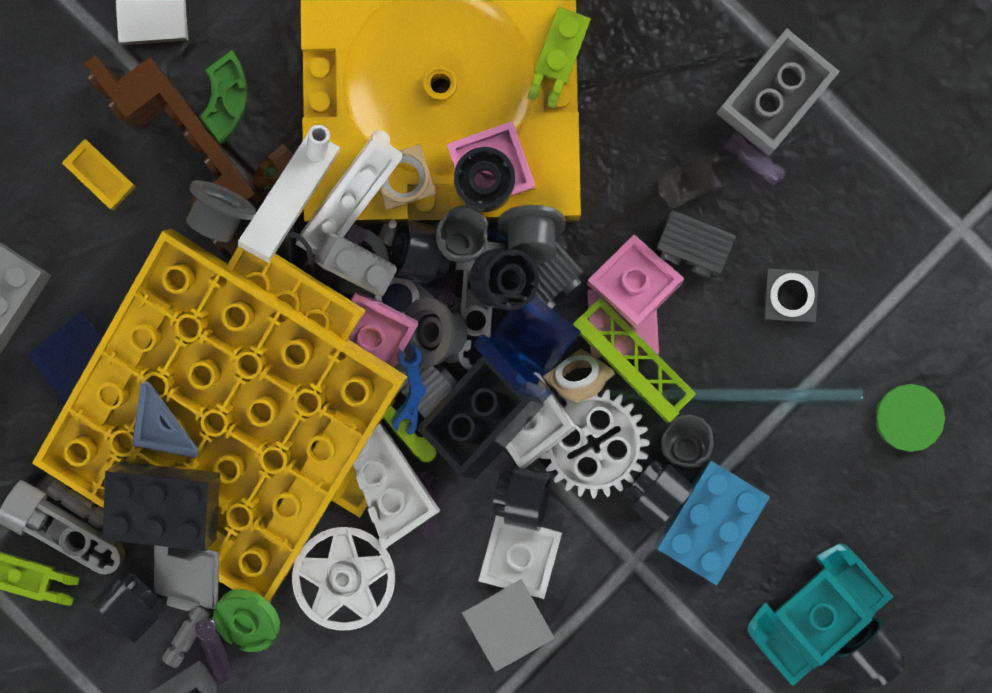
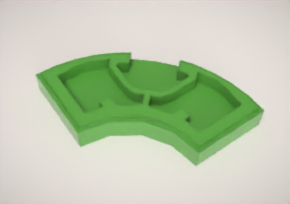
(227, 97)

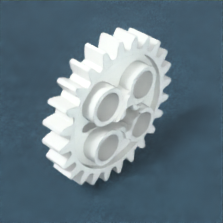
(610, 469)

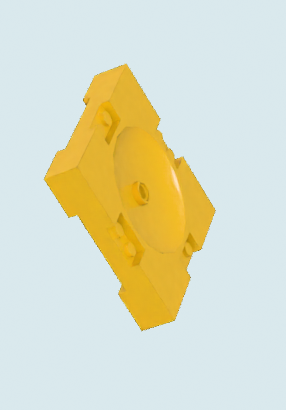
(375, 69)

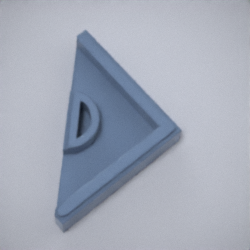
(157, 426)

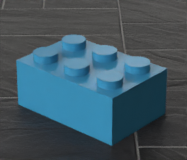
(712, 522)

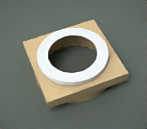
(425, 188)
(581, 389)

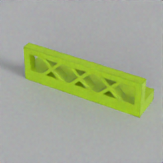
(625, 369)

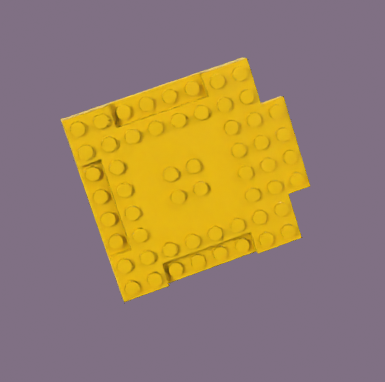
(257, 379)

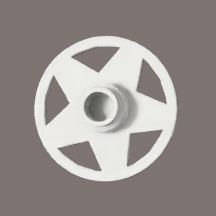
(343, 578)

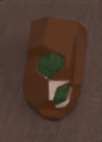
(270, 171)

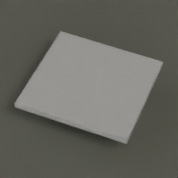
(186, 577)
(508, 625)

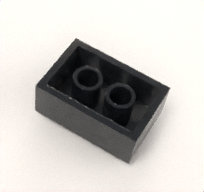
(477, 419)
(161, 506)

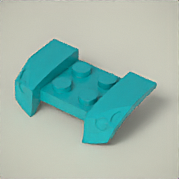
(819, 615)

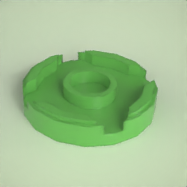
(910, 417)
(246, 620)

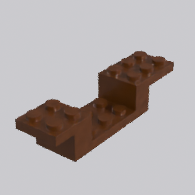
(146, 94)

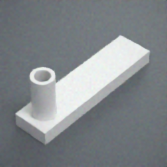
(353, 190)
(290, 194)

